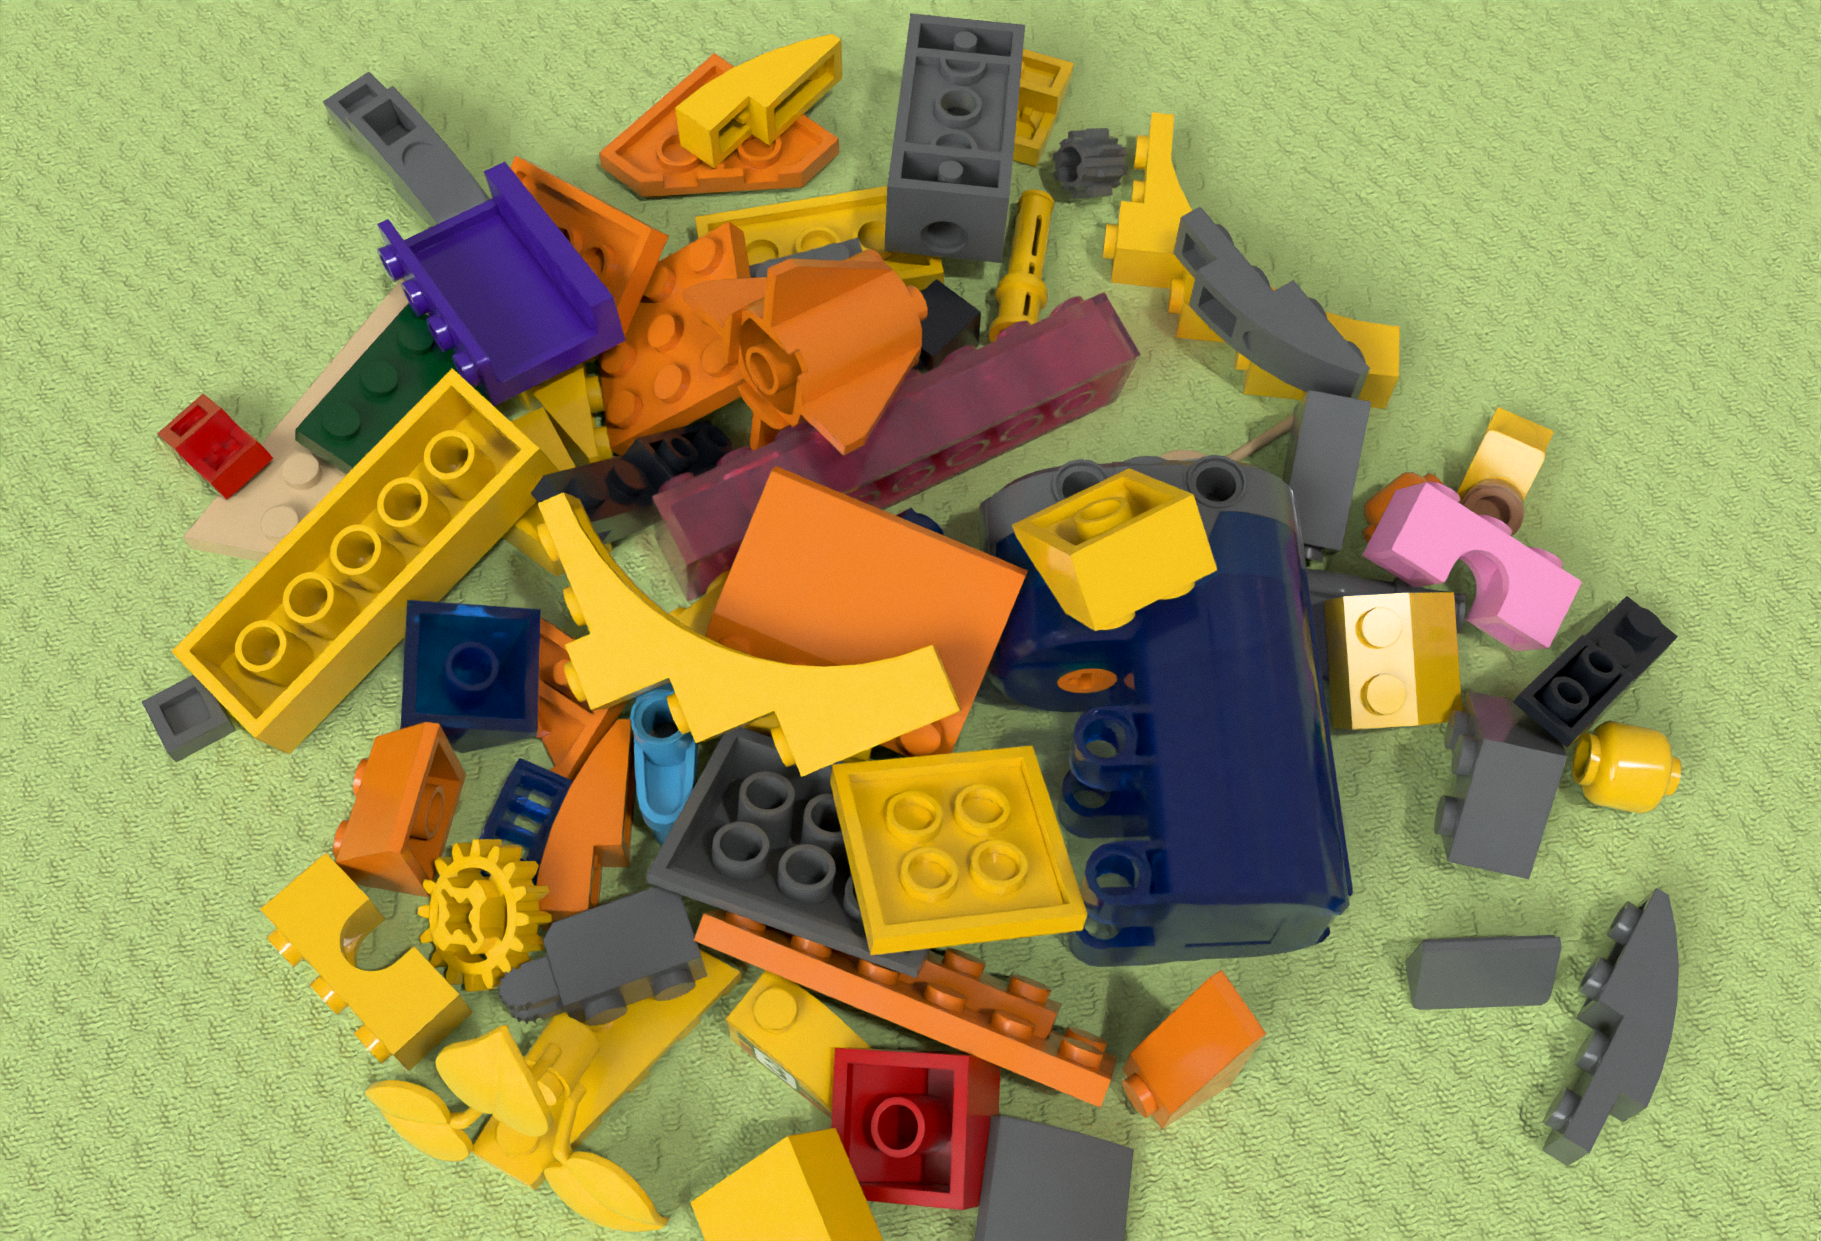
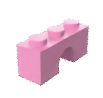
(1519, 587)

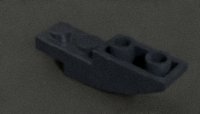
(621, 488)
(1595, 671)

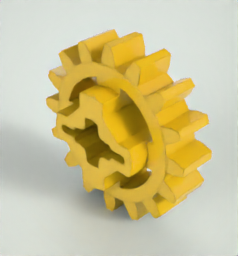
(483, 913)

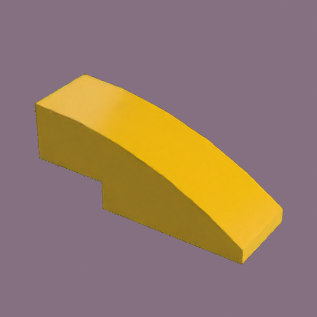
(758, 98)

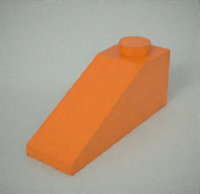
(1192, 1053)

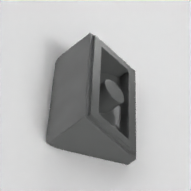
(1483, 972)

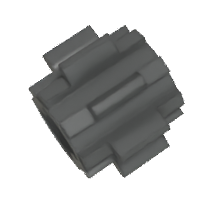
(1090, 163)

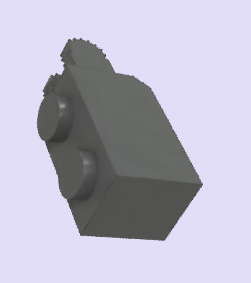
(608, 961)

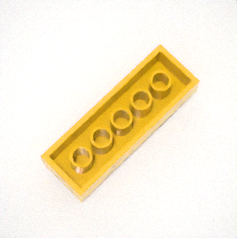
(340, 581)

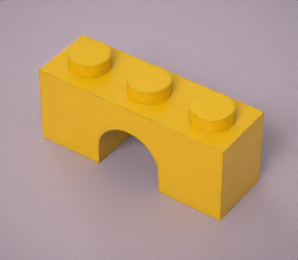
(402, 1006)

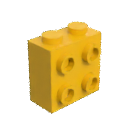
(790, 1193)

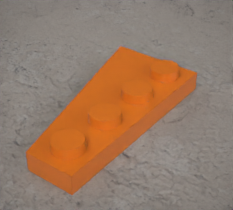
(609, 240)

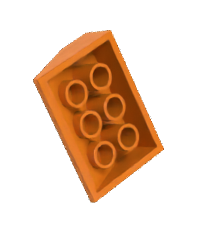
(856, 586)

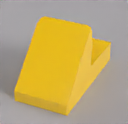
(1509, 452)

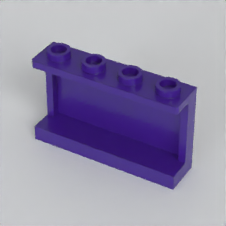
(504, 291)

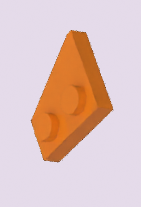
(564, 723)

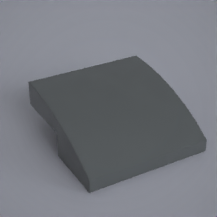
(1052, 1185)

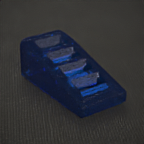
(514, 801)

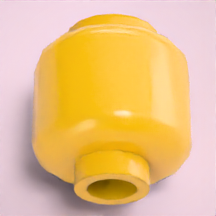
(1625, 767)

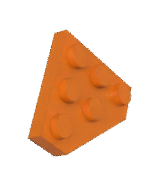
(655, 163)

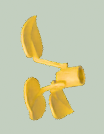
(517, 1089)

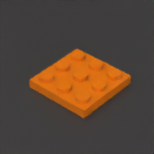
(671, 357)

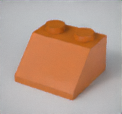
(401, 810)

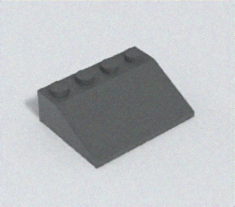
(769, 850)

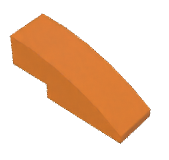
(591, 827)

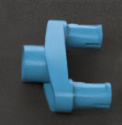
(663, 766)

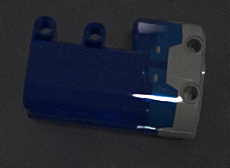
(1212, 725)

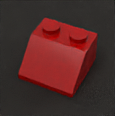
(915, 1123)

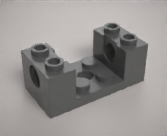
(954, 138)

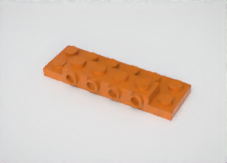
(946, 1002)

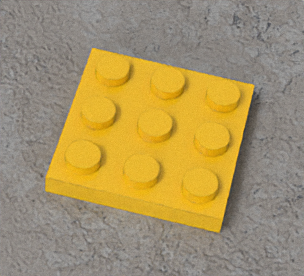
(955, 850)

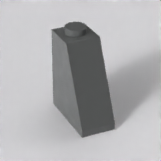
(1324, 466)

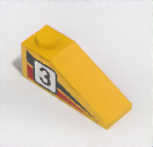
(792, 1036)

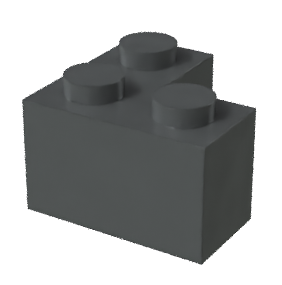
(1502, 787)

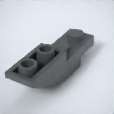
(405, 149)
(1273, 329)
(1632, 1021)

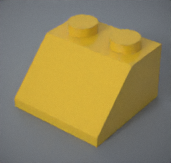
(1118, 547)
(1392, 659)

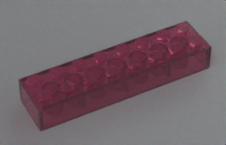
(929, 433)

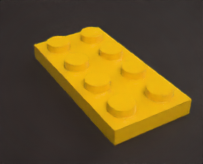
(819, 221)

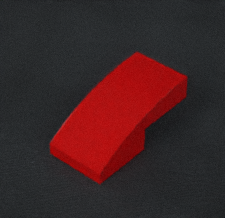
(215, 446)

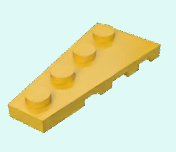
(623, 1061)

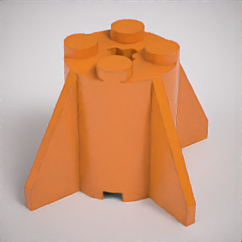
(817, 343)

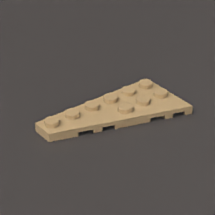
(295, 478)

